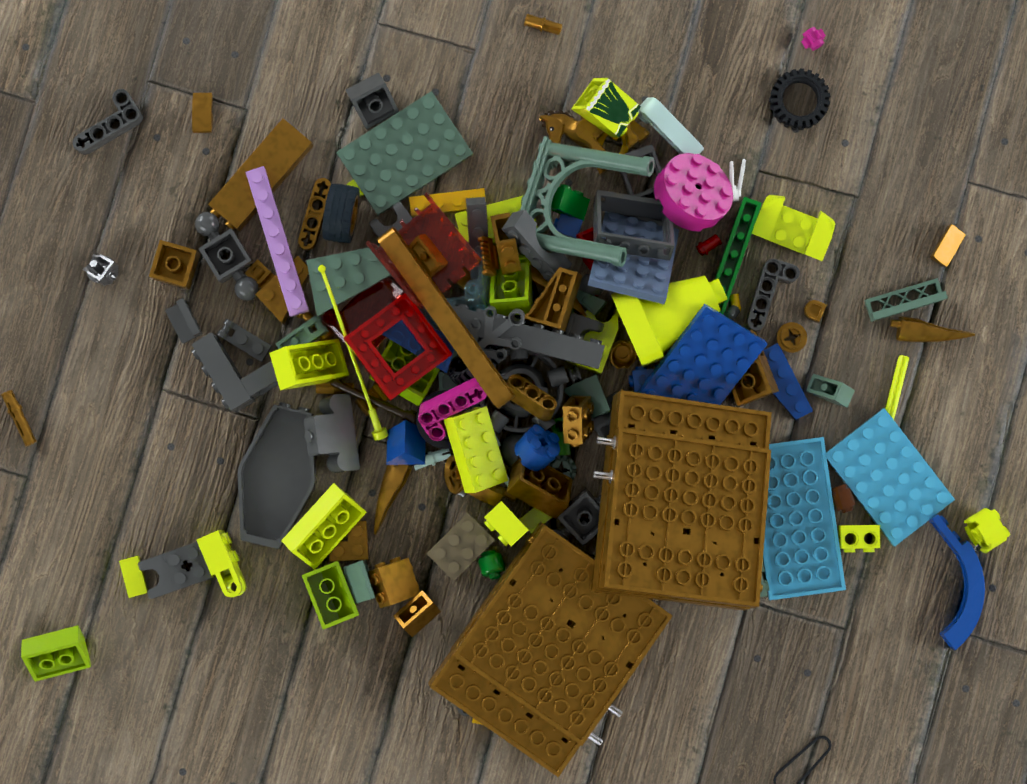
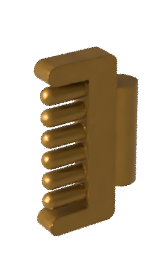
(490, 255)

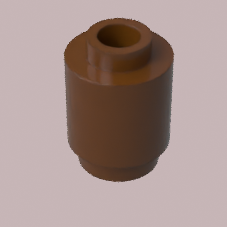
(843, 498)

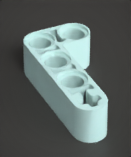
(668, 127)

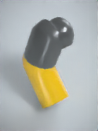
(735, 307)

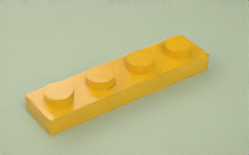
(447, 201)

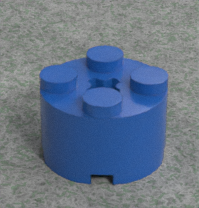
(537, 448)

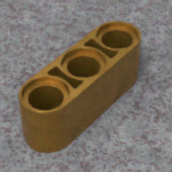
(532, 398)

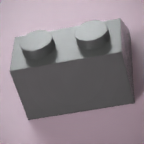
(372, 100)

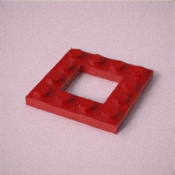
(361, 344)

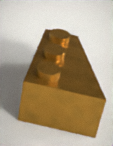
(272, 293)
(557, 300)

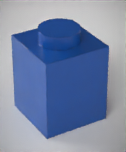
(568, 225)

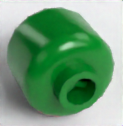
(491, 564)

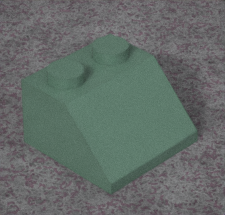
(358, 581)

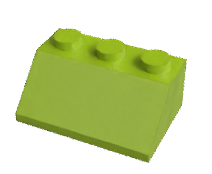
(330, 595)
(55, 653)

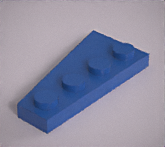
(402, 336)
(790, 392)

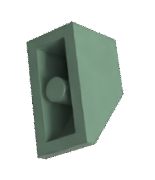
(830, 390)

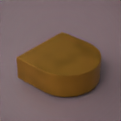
(814, 310)

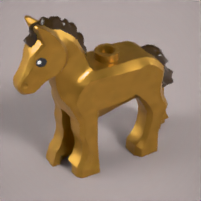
(584, 132)

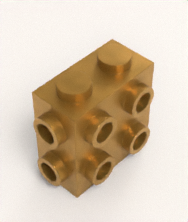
(577, 420)
(393, 581)

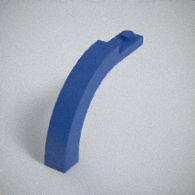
(974, 586)

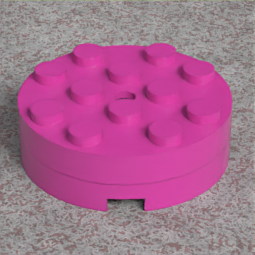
(693, 192)

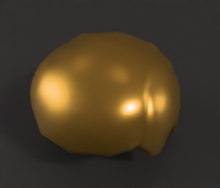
(622, 354)

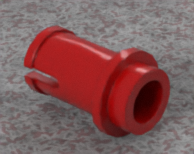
(708, 245)

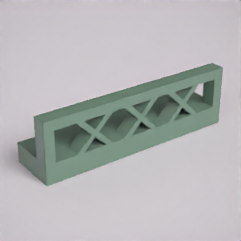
(909, 305)

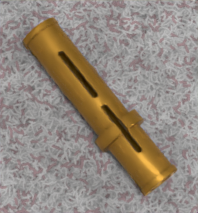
(16, 413)

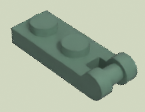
(304, 333)

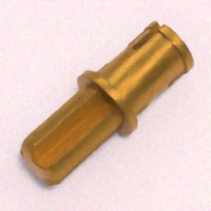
(543, 24)
(326, 388)

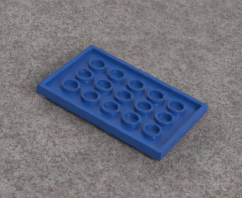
(705, 360)

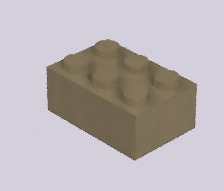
(460, 546)

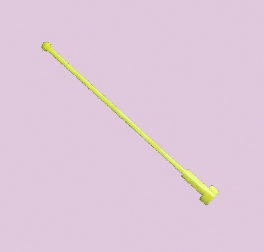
(379, 431)

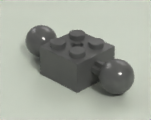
(213, 252)
(583, 528)

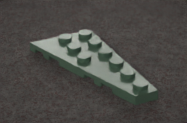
(347, 275)

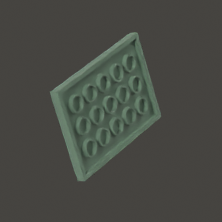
(404, 153)

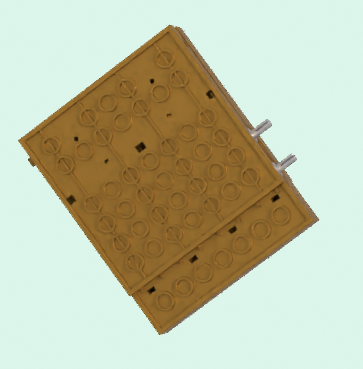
(683, 501)
(548, 652)

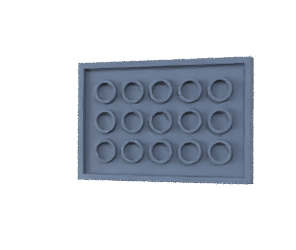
(640, 275)

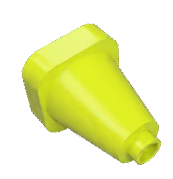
(658, 326)

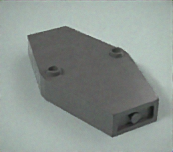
(275, 477)

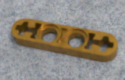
(312, 213)

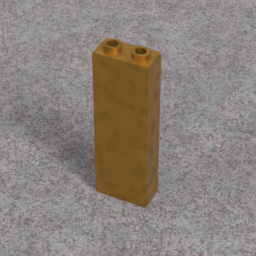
(279, 155)

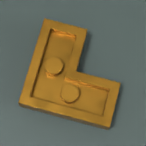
(355, 548)

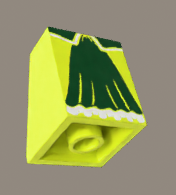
(607, 107)

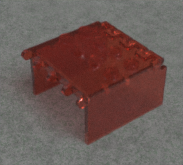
(445, 237)

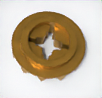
(795, 329)

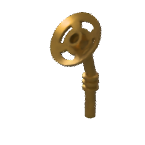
(453, 474)

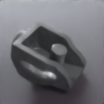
(101, 270)

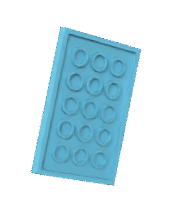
(889, 477)

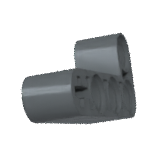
(106, 125)
(766, 296)

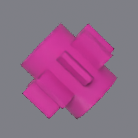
(813, 38)

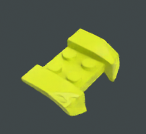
(793, 228)

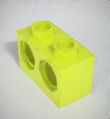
(858, 533)

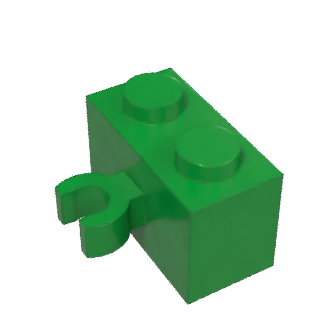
(569, 202)

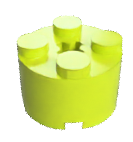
(986, 529)

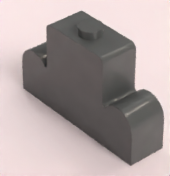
(333, 434)

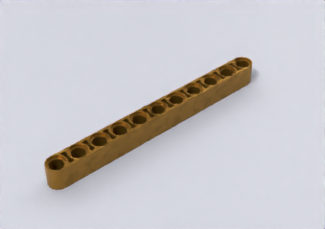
(446, 318)

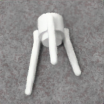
(737, 189)

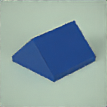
(405, 445)

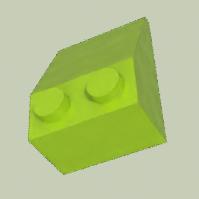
(512, 289)

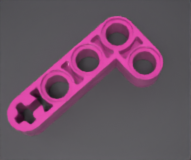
(470, 390)

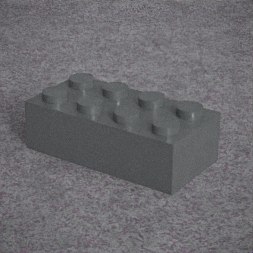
(223, 372)

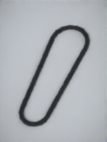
(803, 750)

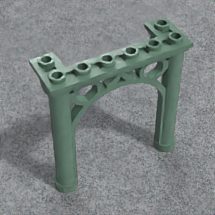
(548, 157)

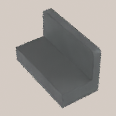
(183, 321)

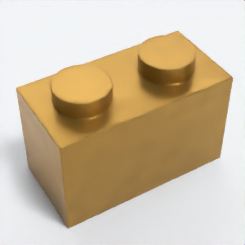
(417, 613)

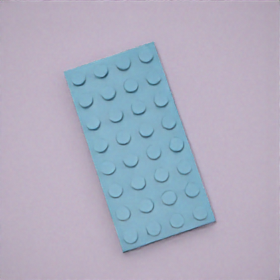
(801, 524)

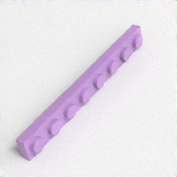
(277, 241)

